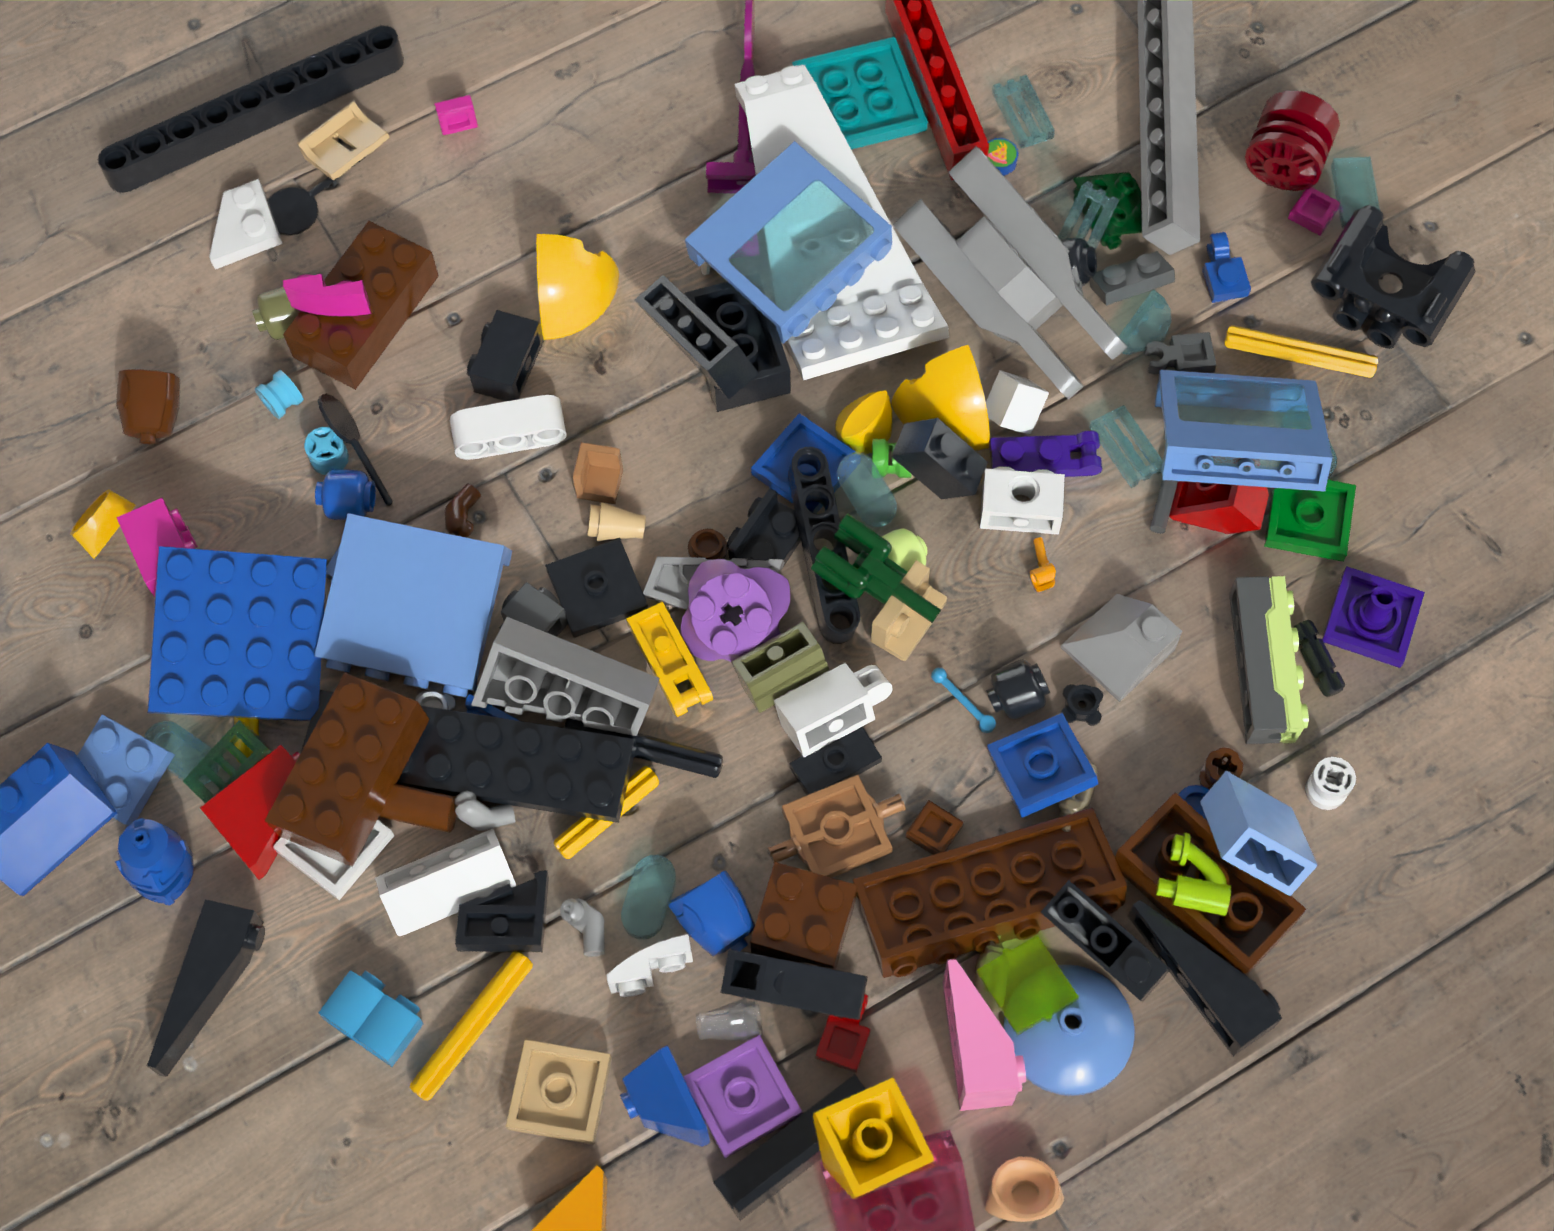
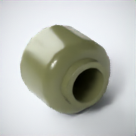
(274, 313)

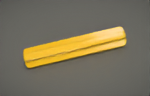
(587, 829)

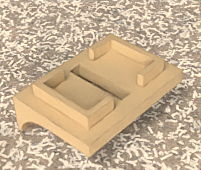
(354, 129)

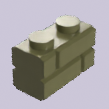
(780, 666)

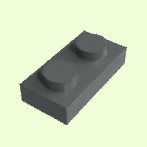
(1132, 278)

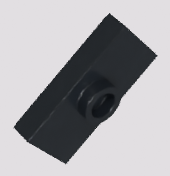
(836, 762)

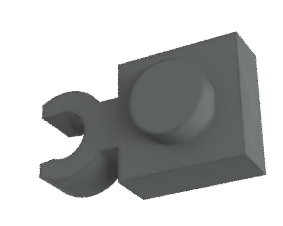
(1185, 353)

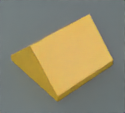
(870, 1139)

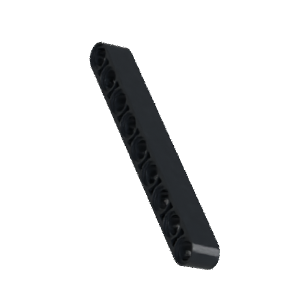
(251, 109)

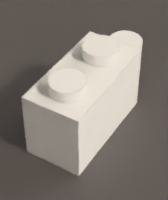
(831, 706)

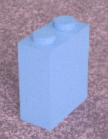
(1258, 833)

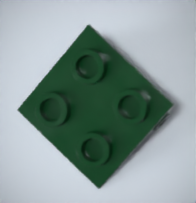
(1128, 212)

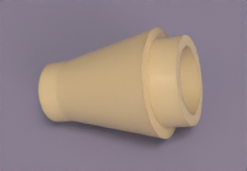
(611, 523)

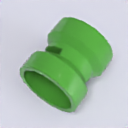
(880, 453)

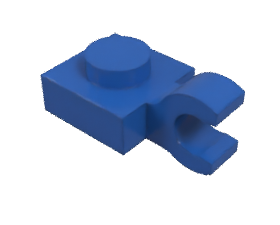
(1224, 275)

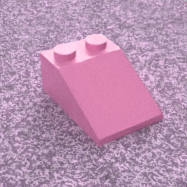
(981, 1049)

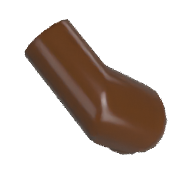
(456, 511)

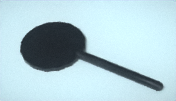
(296, 208)
(346, 429)

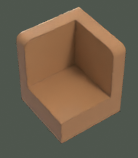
(598, 473)

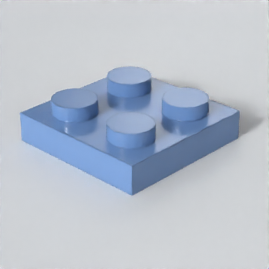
(124, 766)

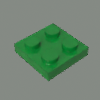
(1312, 520)

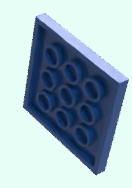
(236, 634)

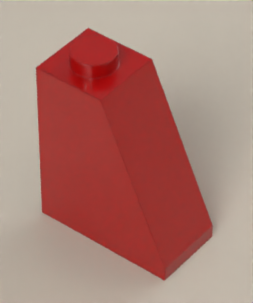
(244, 805)

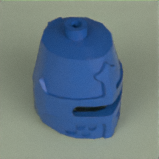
(155, 861)
(715, 915)

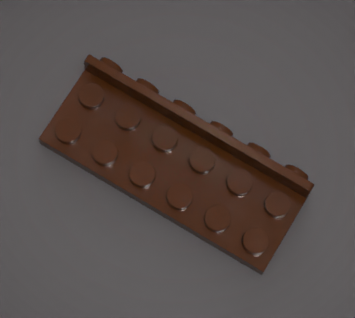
(985, 890)

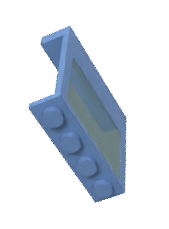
(791, 240)
(1243, 430)

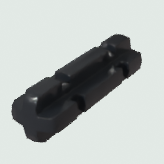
(1319, 659)

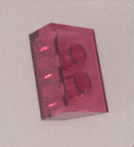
(919, 1201)

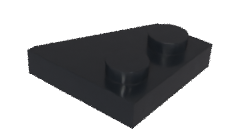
(505, 919)

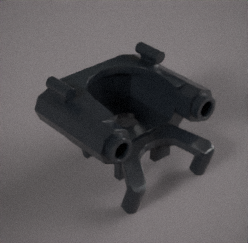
(1363, 258)

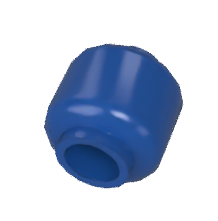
(345, 493)

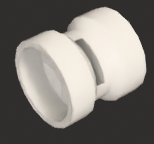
(1324, 790)

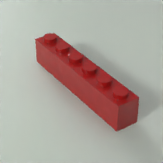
(936, 79)

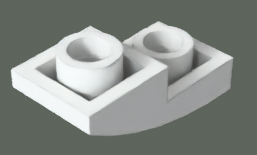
(635, 972)

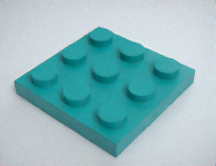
(868, 92)

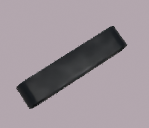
(821, 526)

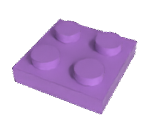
(742, 1096)

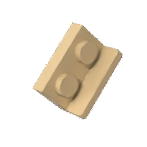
(898, 626)

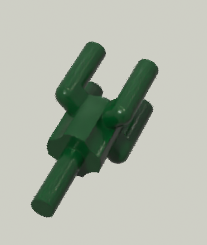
(871, 569)

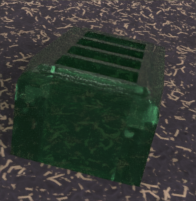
(226, 743)

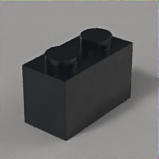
(505, 356)
(939, 458)

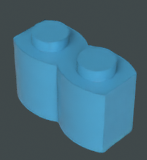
(371, 1017)

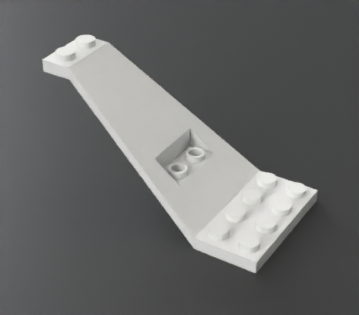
(889, 303)

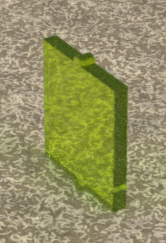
(1027, 985)

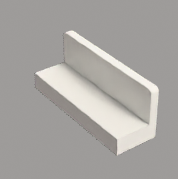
(443, 881)

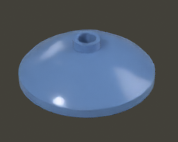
(1085, 1057)

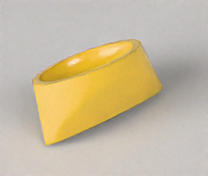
(865, 420)
(100, 521)

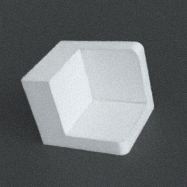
(1015, 402)

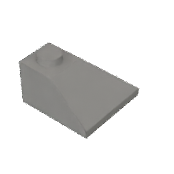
(1123, 644)

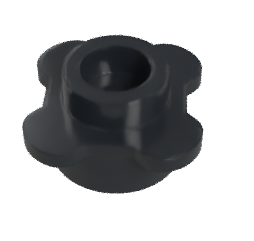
(1082, 693)

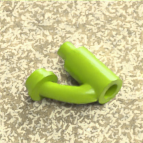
(1193, 893)

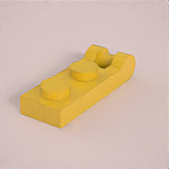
(669, 658)

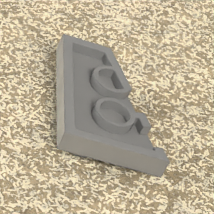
(672, 575)

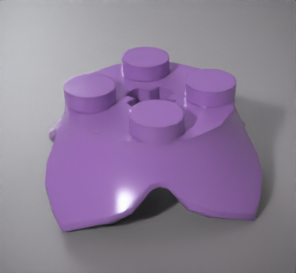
(720, 582)

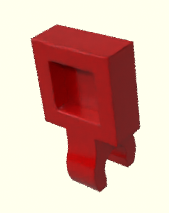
(844, 1041)

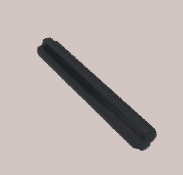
(665, 751)

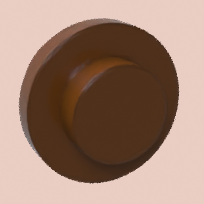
(707, 544)

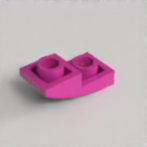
(313, 296)

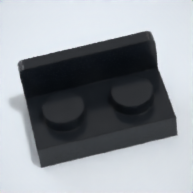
(768, 532)

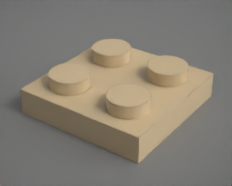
(559, 1092)

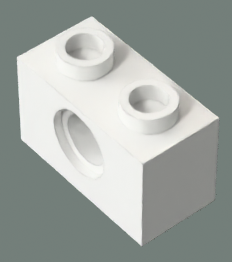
(1006, 513)

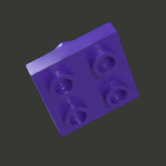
(1373, 617)

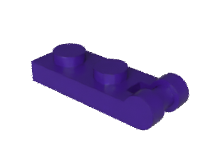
(1048, 453)

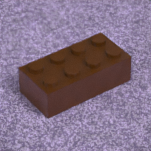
(395, 280)
(347, 769)
(1256, 911)

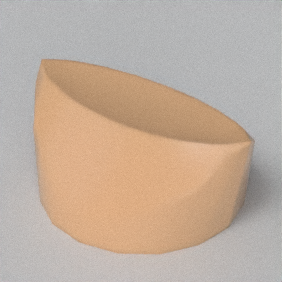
(1024, 1191)

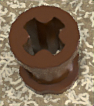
(1208, 773)

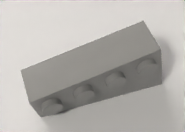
(563, 681)

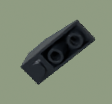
(1105, 941)
(794, 984)

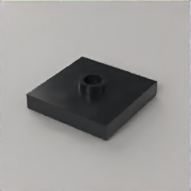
(596, 587)

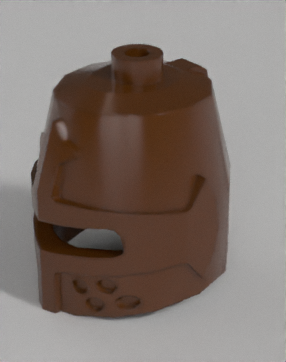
(147, 403)

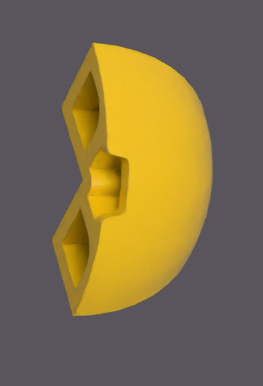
(572, 284)
(947, 392)

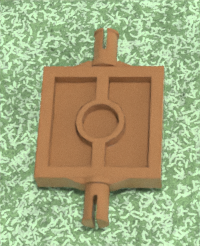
(837, 828)

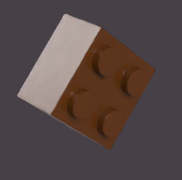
(803, 917)

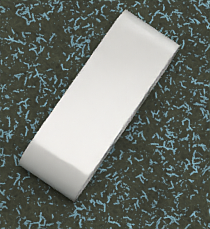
(507, 427)

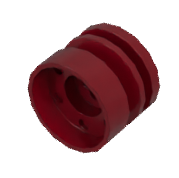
(1292, 140)

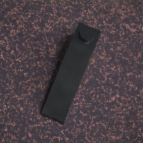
(697, 337)
(212, 965)
(1220, 992)

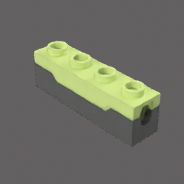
(1267, 660)

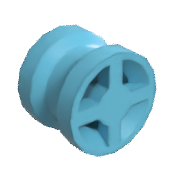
(279, 394)
(324, 441)

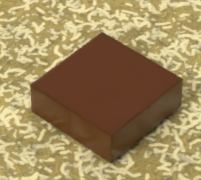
(934, 829)

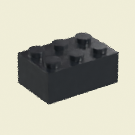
(756, 339)

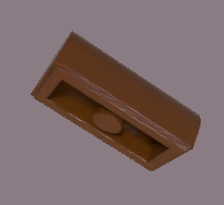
(420, 808)

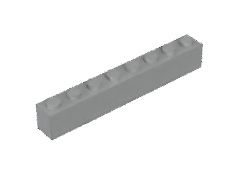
(1168, 124)

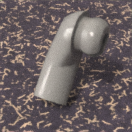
(479, 816)
(587, 921)

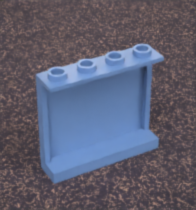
(411, 604)

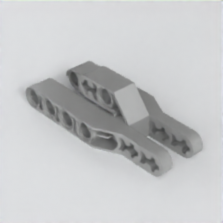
(995, 280)

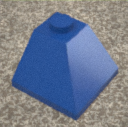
(663, 1099)

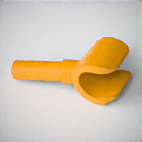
(1044, 575)

